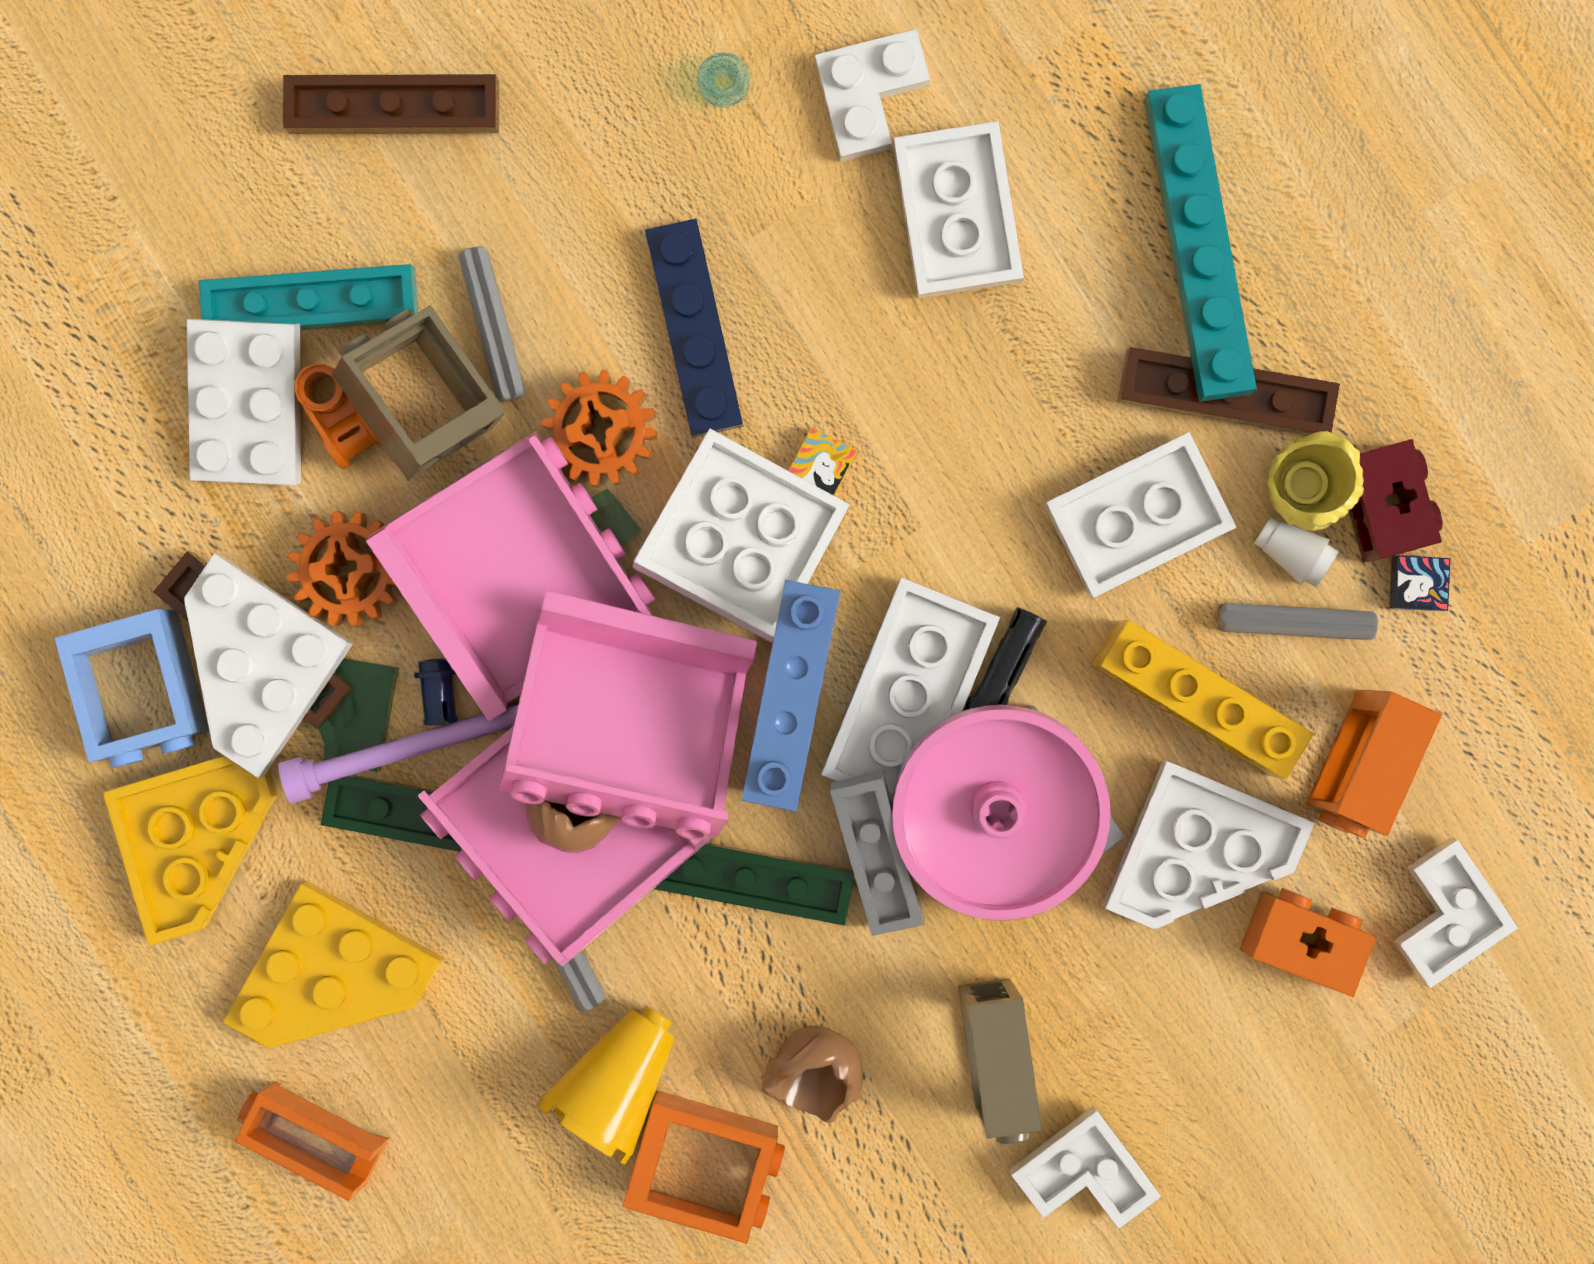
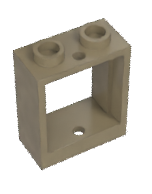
(453, 366)
(1000, 1060)

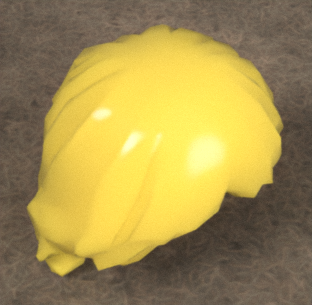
(1315, 480)

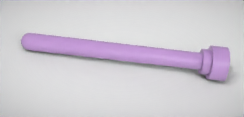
(304, 777)

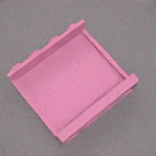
(487, 553)
(628, 717)
(555, 893)

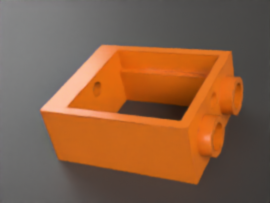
(1372, 762)
(718, 1122)

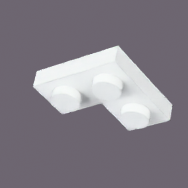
(857, 79)
(1465, 918)
(1085, 1156)

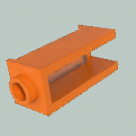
(309, 1140)

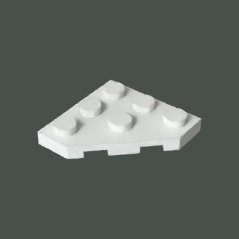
(256, 662)
(1200, 848)

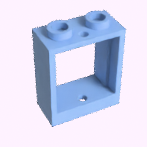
(177, 672)

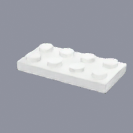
(910, 681)

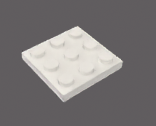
(739, 533)

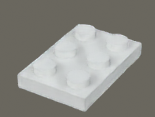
(958, 209)
(243, 401)
(1139, 515)

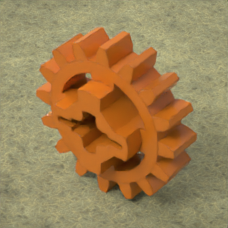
(623, 421)
(350, 590)

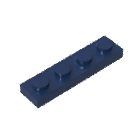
(694, 327)

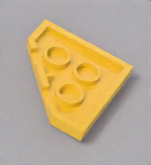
(186, 840)
(328, 972)

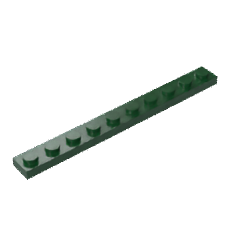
(710, 873)

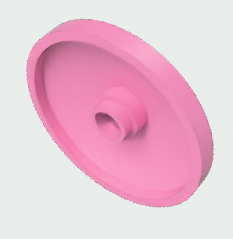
(1000, 812)

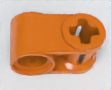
(336, 421)

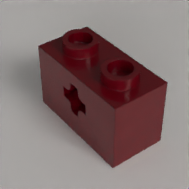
(1402, 527)

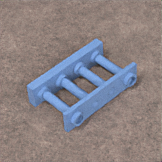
(790, 695)

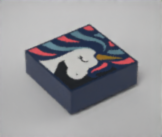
(1419, 583)

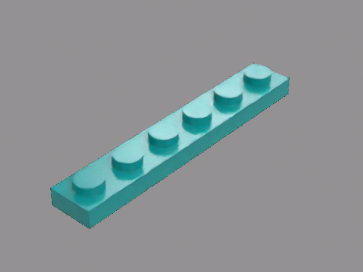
(1200, 243)

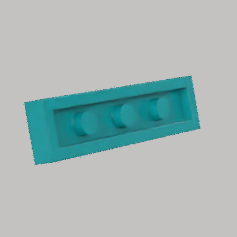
(313, 297)

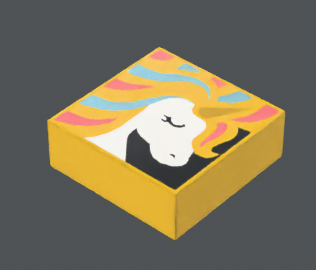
(823, 461)

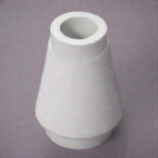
(1297, 550)

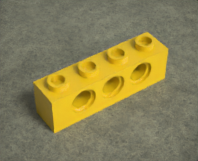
(1202, 699)

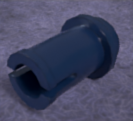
(437, 691)

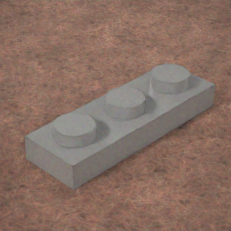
(881, 876)

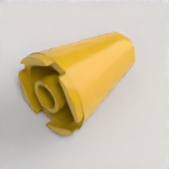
(613, 1084)

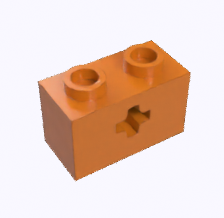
(1333, 961)

